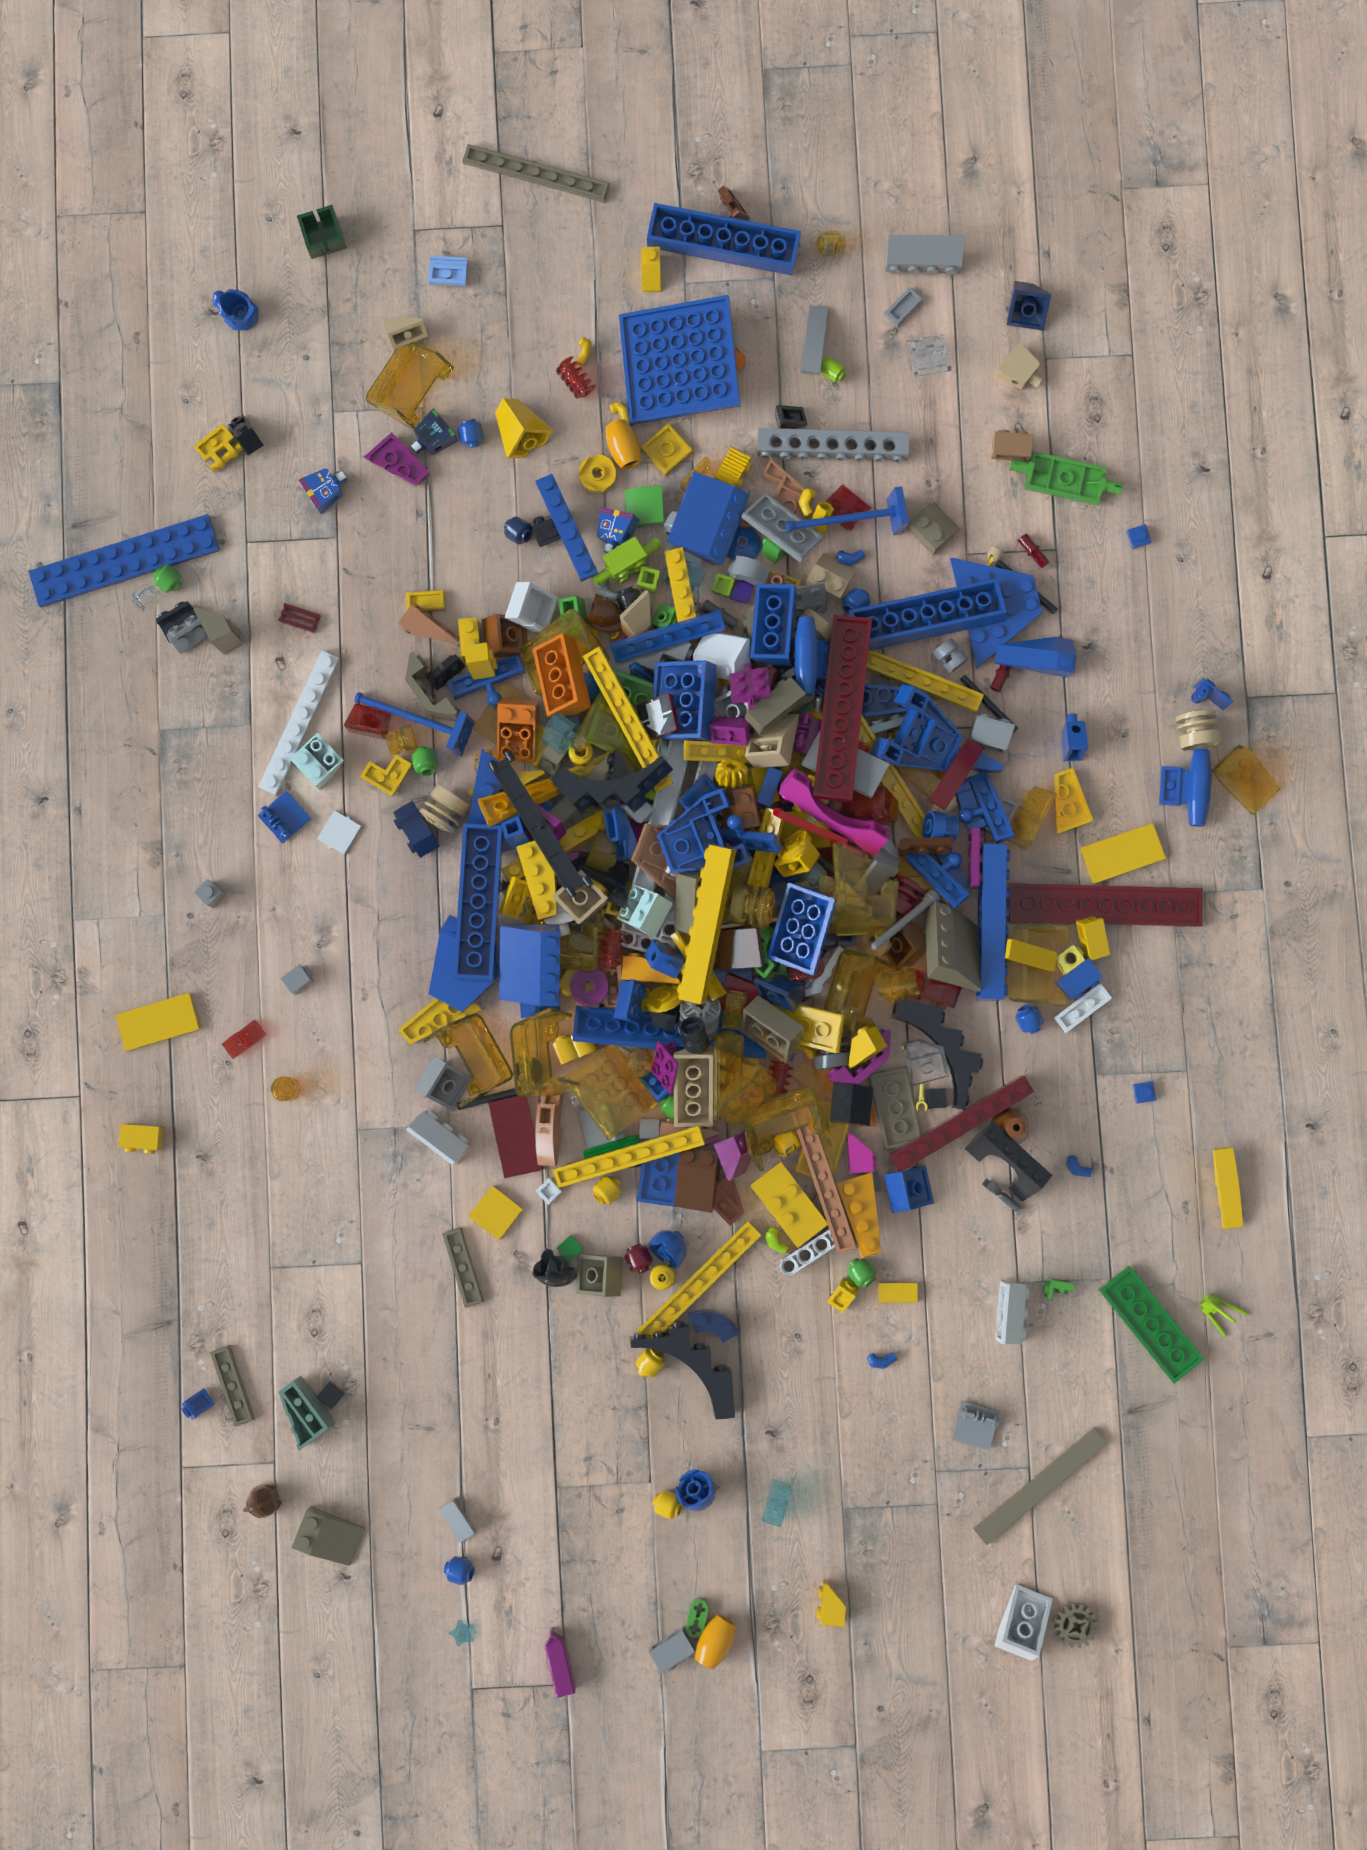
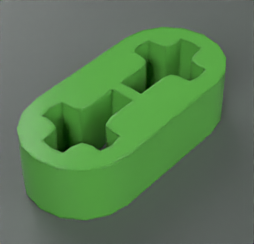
(701, 1619)

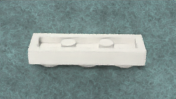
(830, 958)
(1082, 1008)

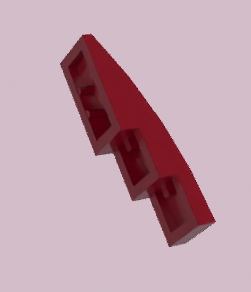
(956, 774)

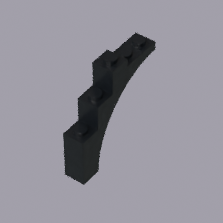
(610, 793)
(960, 1062)
(677, 1343)

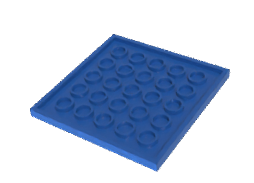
(679, 360)

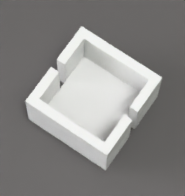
(531, 606)

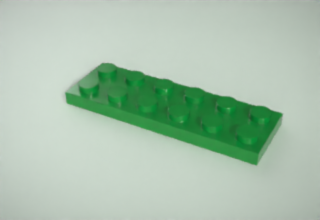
(1151, 1324)

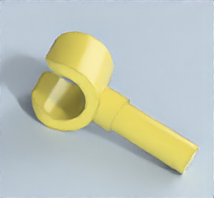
(921, 1098)

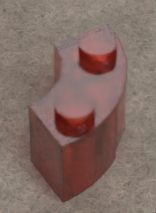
(937, 991)

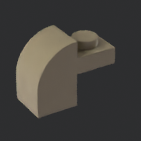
(552, 760)

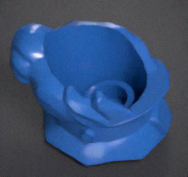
(236, 309)

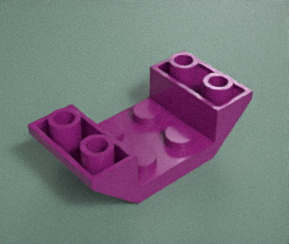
(842, 1074)

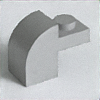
(748, 570)

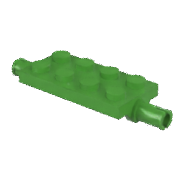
(1065, 478)

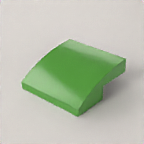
(645, 504)

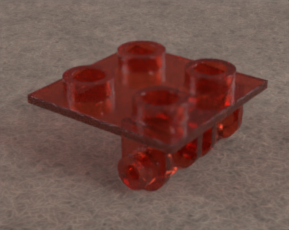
(846, 502)

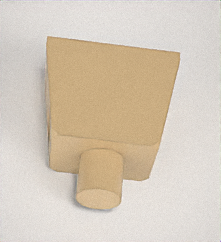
(1020, 368)

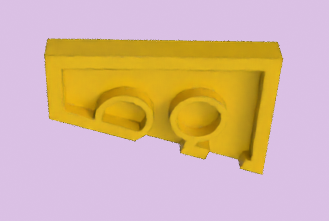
(1069, 802)

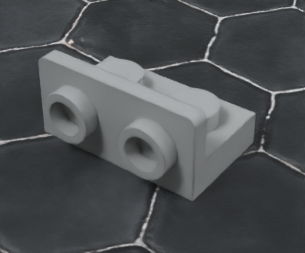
(187, 634)

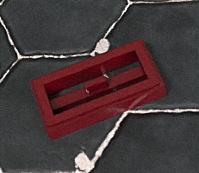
(284, 613)

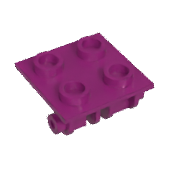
(806, 732)
(665, 1065)

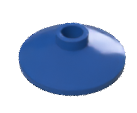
(750, 549)

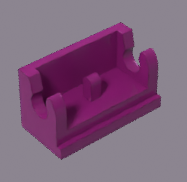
(730, 731)

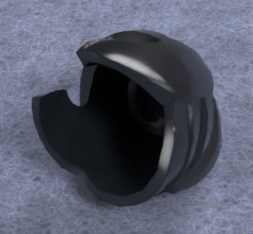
(553, 1270)

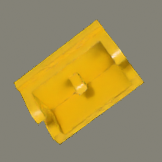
(1093, 938)

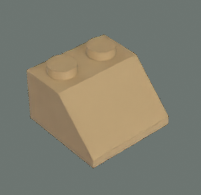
(834, 574)

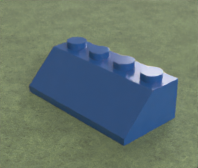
(774, 624)

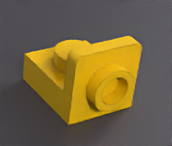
(843, 1295)

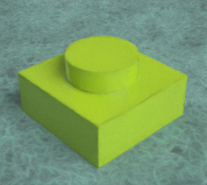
(723, 585)

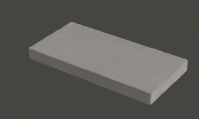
(770, 519)
(868, 770)

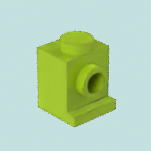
(648, 579)

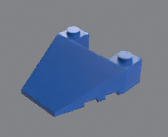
(924, 737)
(693, 832)
(443, 985)

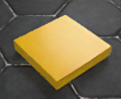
(666, 449)
(495, 1212)

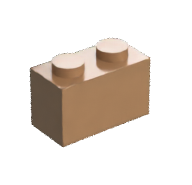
(1011, 445)

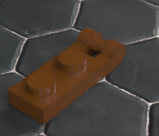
(925, 846)

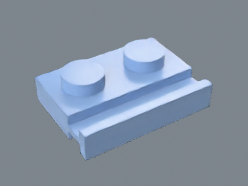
(448, 271)

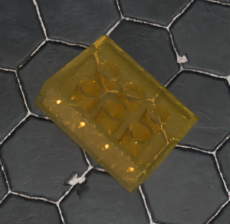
(610, 1092)

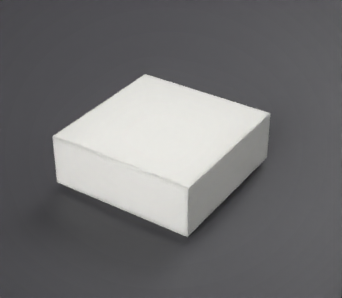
(549, 1191)

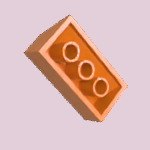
(561, 676)

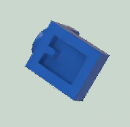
(197, 1404)

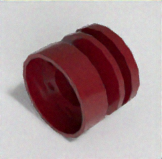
(907, 894)

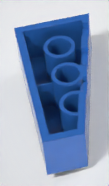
(879, 701)

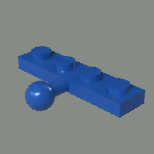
(465, 685)
(989, 807)
(754, 840)
(938, 876)

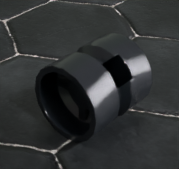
(694, 1034)

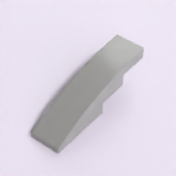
(814, 340)

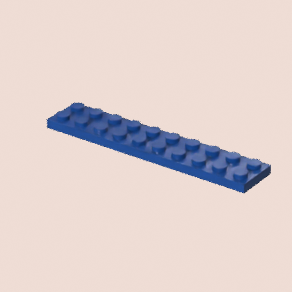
(123, 560)
(600, 1027)

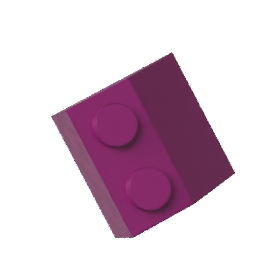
(733, 1155)

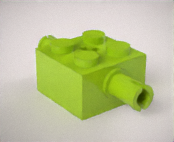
(625, 561)

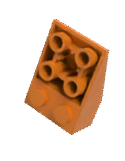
(517, 728)

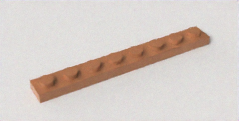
(827, 1190)

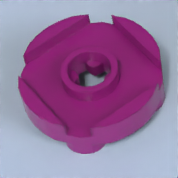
(592, 997)

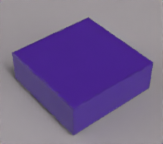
(741, 592)

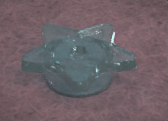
(456, 1633)

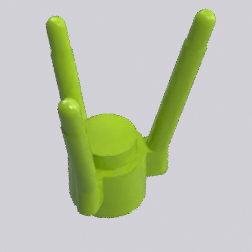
(1211, 1304)

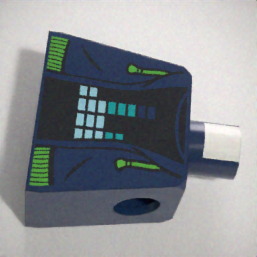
(433, 434)

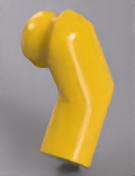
(586, 352)

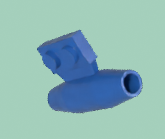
(810, 656)
(1190, 787)

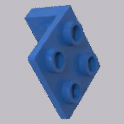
(629, 1000)

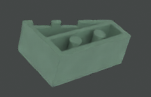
(305, 1412)

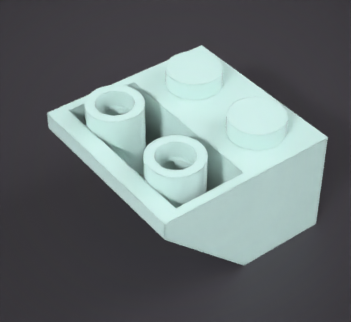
(317, 761)
(644, 910)

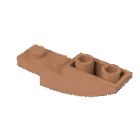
(548, 1130)

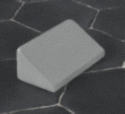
(457, 1520)

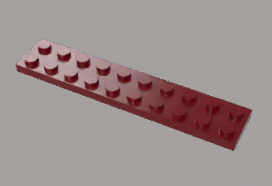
(842, 708)
(1113, 903)

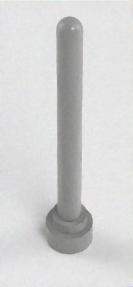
(928, 900)

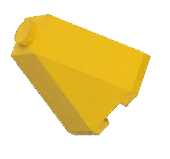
(520, 428)

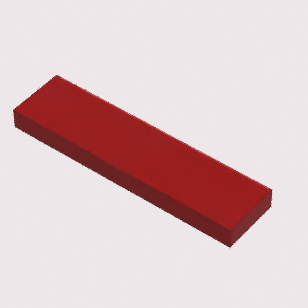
(809, 826)

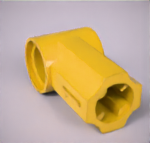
(822, 510)

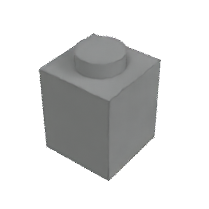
(210, 893)
(297, 979)

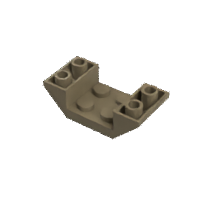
(415, 673)

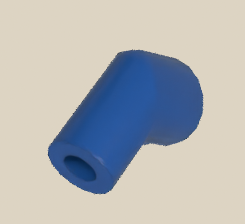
(850, 559)
(1076, 1169)
(879, 1362)

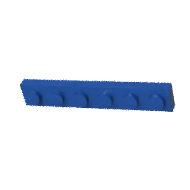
(566, 527)
(667, 636)

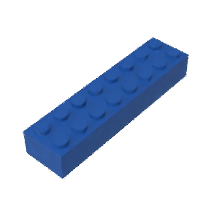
(723, 239)
(934, 614)
(478, 903)
(992, 922)

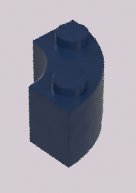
(417, 831)
(713, 1322)

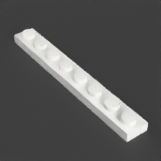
(299, 722)

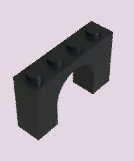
(996, 1142)

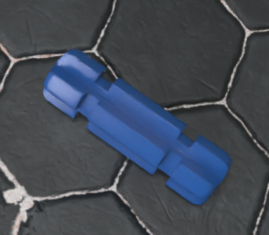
(641, 672)

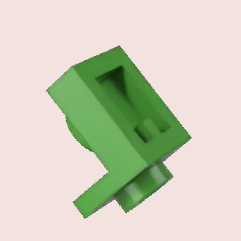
(1060, 1286)

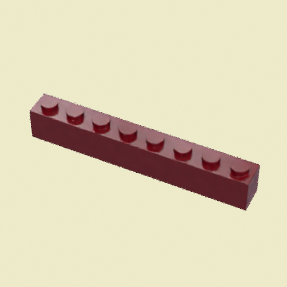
(961, 1123)

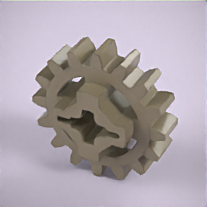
(1069, 1629)

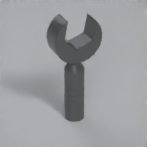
(993, 1188)

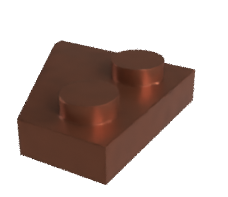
(732, 204)
(727, 1201)

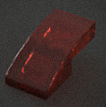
(244, 1039)

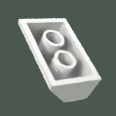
(724, 650)
(439, 1137)
(1012, 1312)

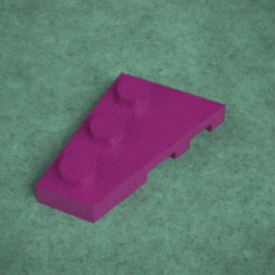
(398, 460)
(975, 876)

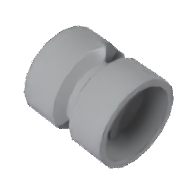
(949, 649)

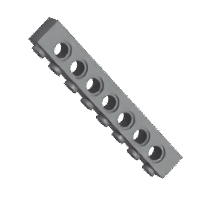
(841, 438)

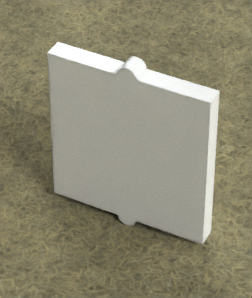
(339, 832)

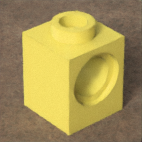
(1061, 961)

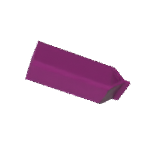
(559, 1665)

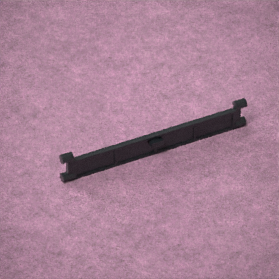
(537, 825)

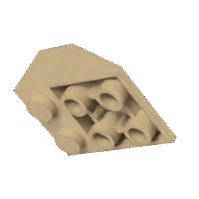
(774, 745)

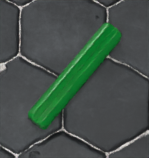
(614, 1145)

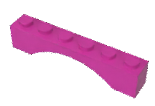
(864, 833)

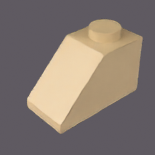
(405, 330)

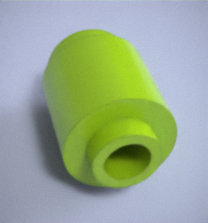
(832, 369)

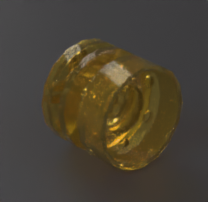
(752, 905)

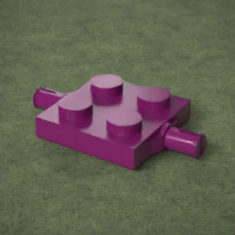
(750, 685)

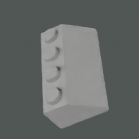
(924, 254)

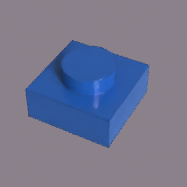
(1139, 536)
(1144, 1092)

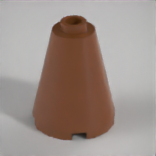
(1011, 1117)

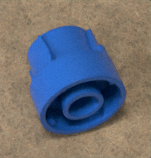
(940, 825)

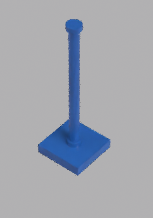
(896, 511)
(458, 735)

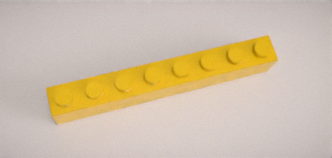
(707, 923)

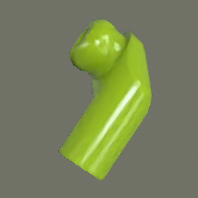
(773, 1242)

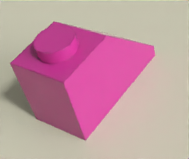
(859, 1156)

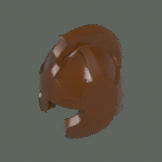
(605, 615)
(262, 1501)

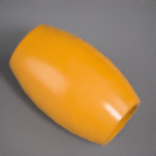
(623, 444)
(715, 1642)

